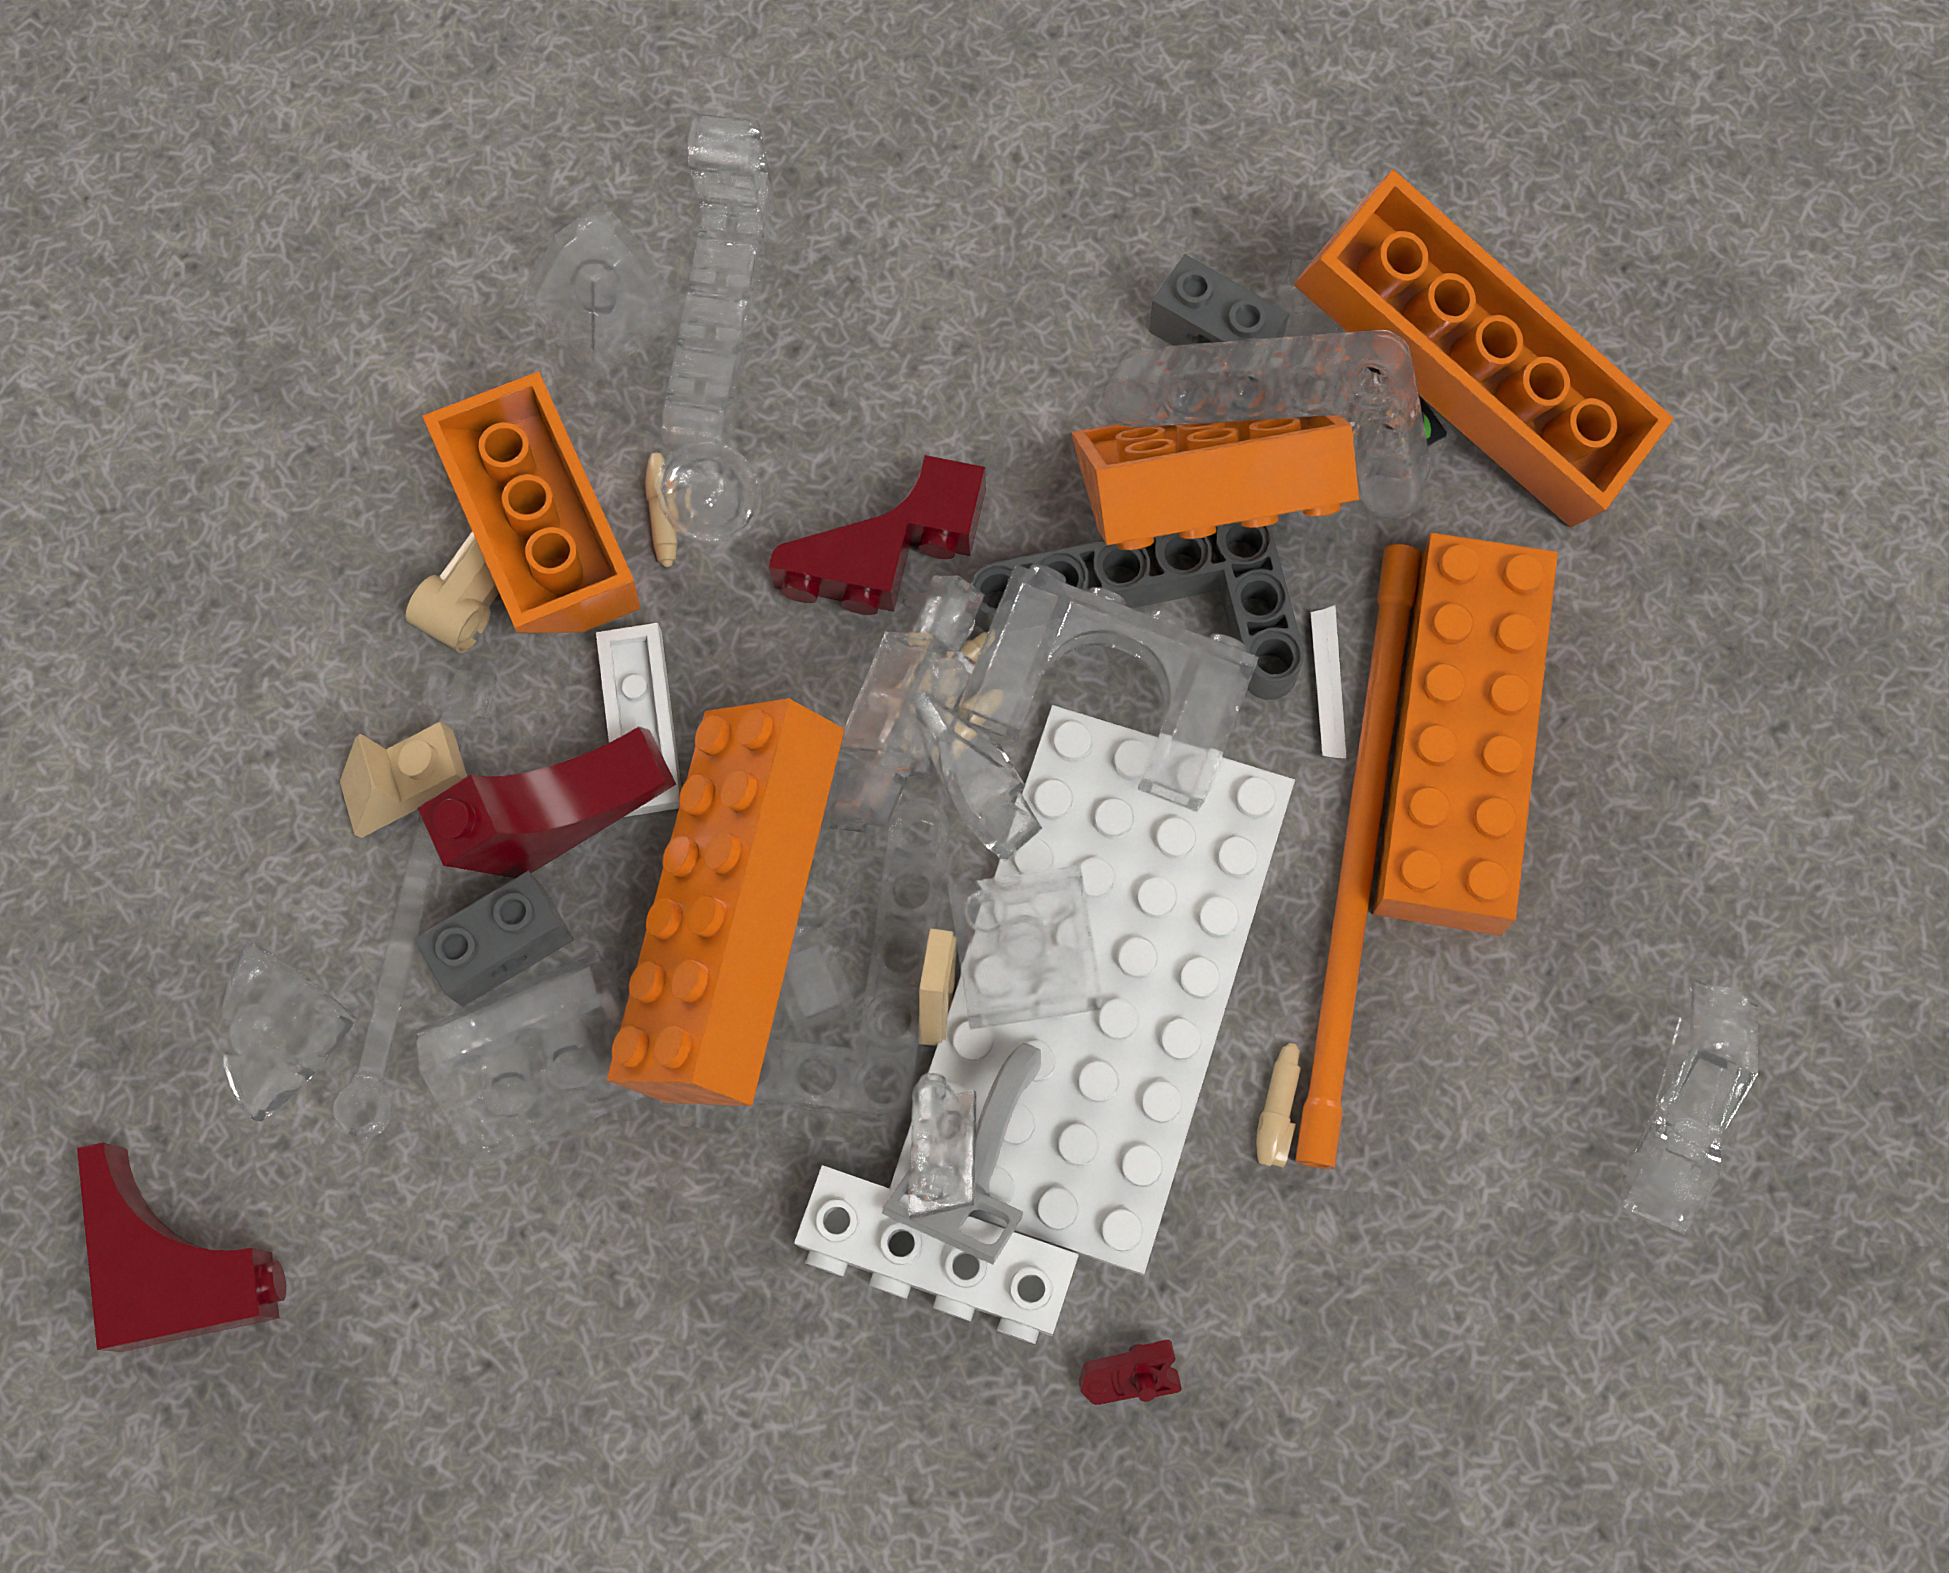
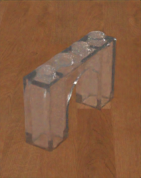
(1197, 675)

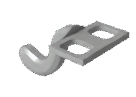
(1002, 1098)

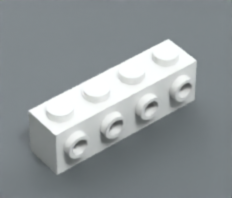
(848, 1228)

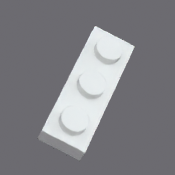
(639, 695)

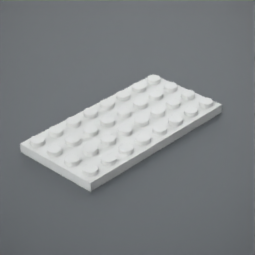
(1168, 925)

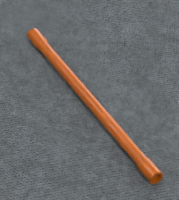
(1323, 1108)

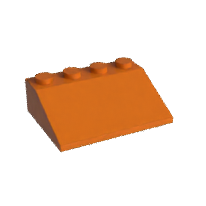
(1213, 475)

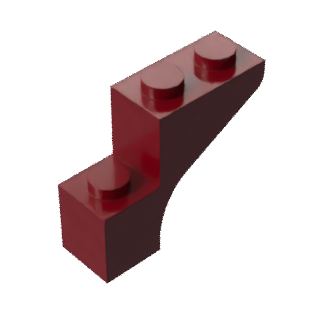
(868, 558)

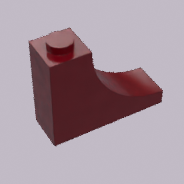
(540, 814)
(152, 1281)

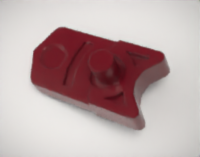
(1137, 1373)

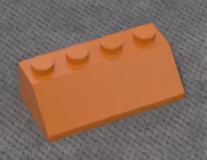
(533, 509)

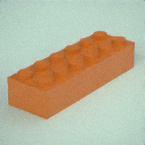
(1487, 351)
(1466, 735)
(727, 905)

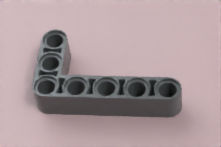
(1159, 582)

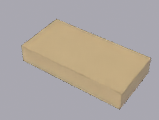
(937, 986)

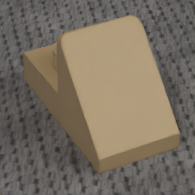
(395, 781)

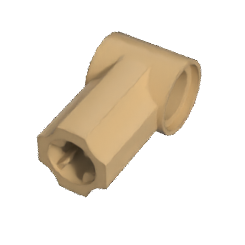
(456, 601)

